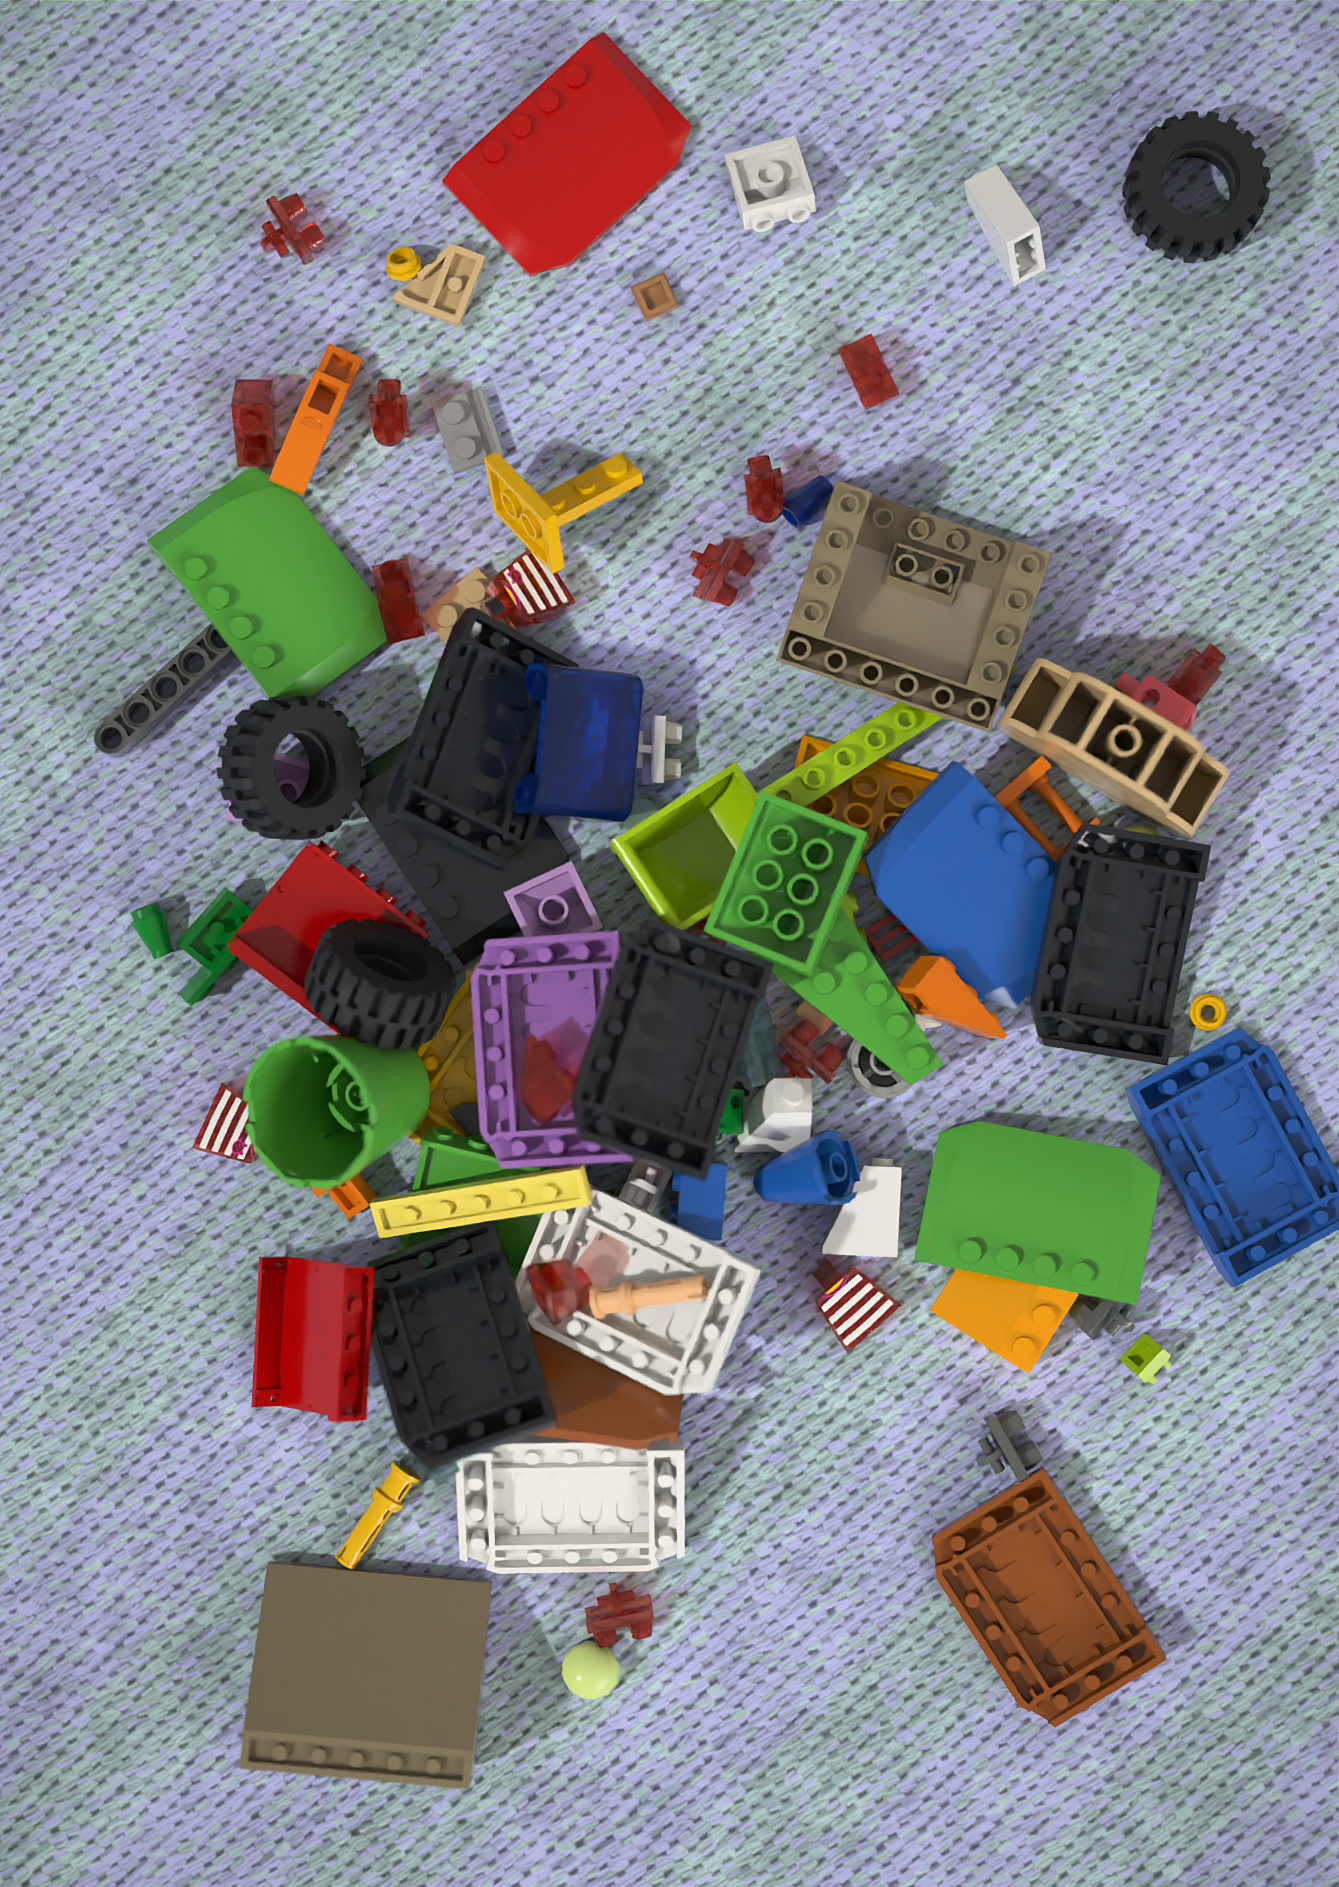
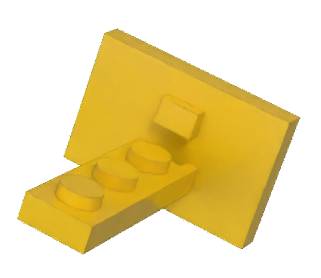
(538, 517)

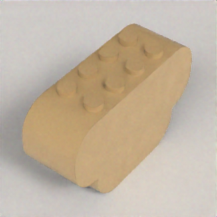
(1114, 746)

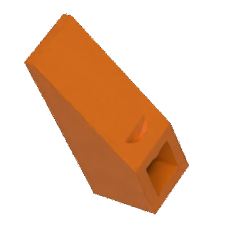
(941, 995)

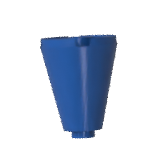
(811, 1172)

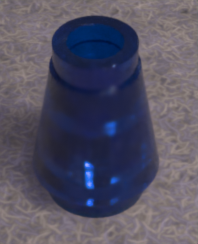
(804, 503)

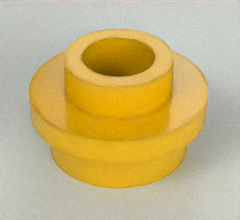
(403, 264)
(1218, 1006)

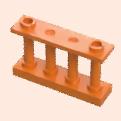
(1036, 780)

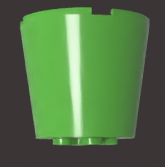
(332, 1106)

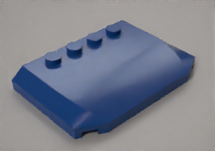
(967, 884)
(1239, 1154)

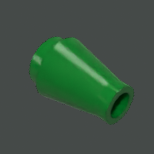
(153, 929)

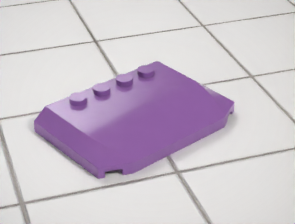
(545, 990)

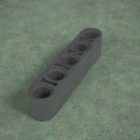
(150, 694)

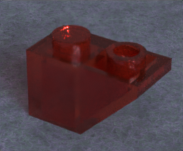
(254, 422)
(398, 600)
(543, 1084)

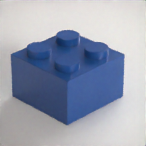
(701, 1202)

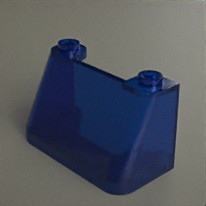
(583, 744)

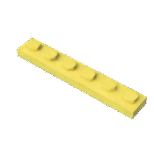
(482, 1201)

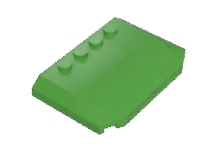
(273, 585)
(1039, 1210)

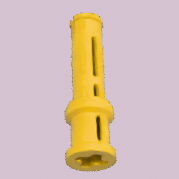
(385, 1501)

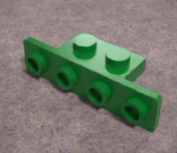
(207, 942)

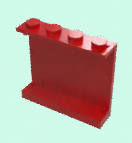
(303, 904)
(313, 1337)

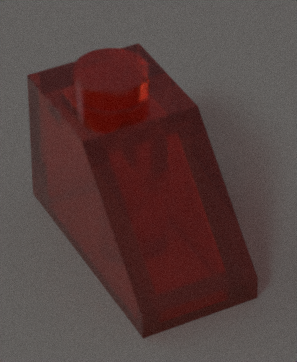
(558, 1288)

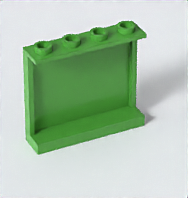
(457, 1160)

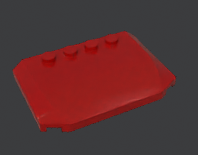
(570, 158)

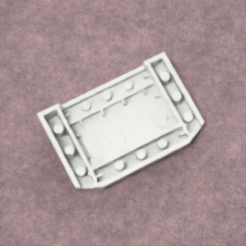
(662, 1346)
(571, 1506)

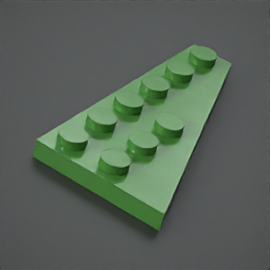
(863, 1002)

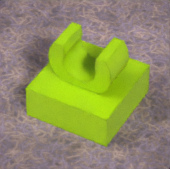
(1146, 1358)

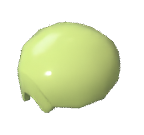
(590, 1670)

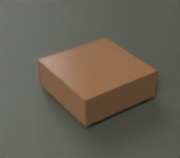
(654, 297)

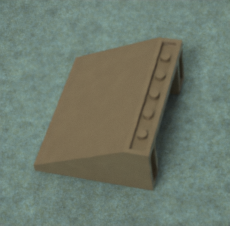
(913, 607)
(367, 1675)

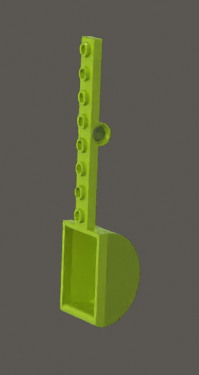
(689, 844)

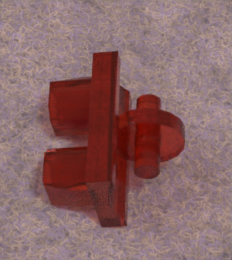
(285, 212)
(868, 372)
(389, 413)
(763, 490)
(715, 566)
(1197, 673)
(798, 1042)
(619, 1610)

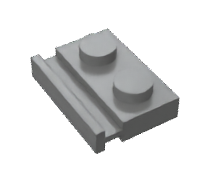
(467, 429)

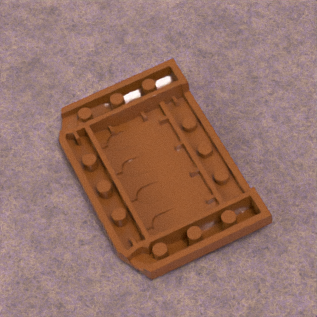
(601, 1403)
(1043, 1600)

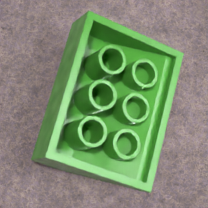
(786, 883)

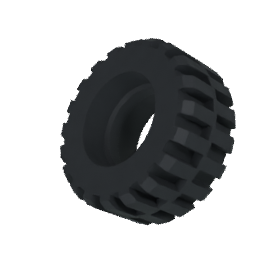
(1226, 150)
(250, 776)
(379, 984)

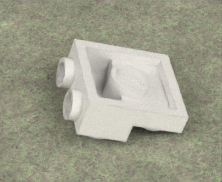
(770, 184)

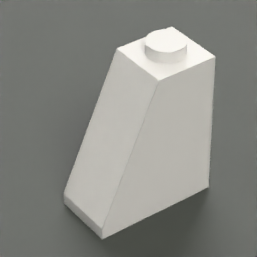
(1006, 224)
(777, 1117)
(872, 1218)

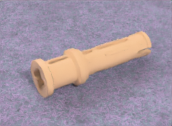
(632, 1296)

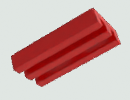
(876, 943)

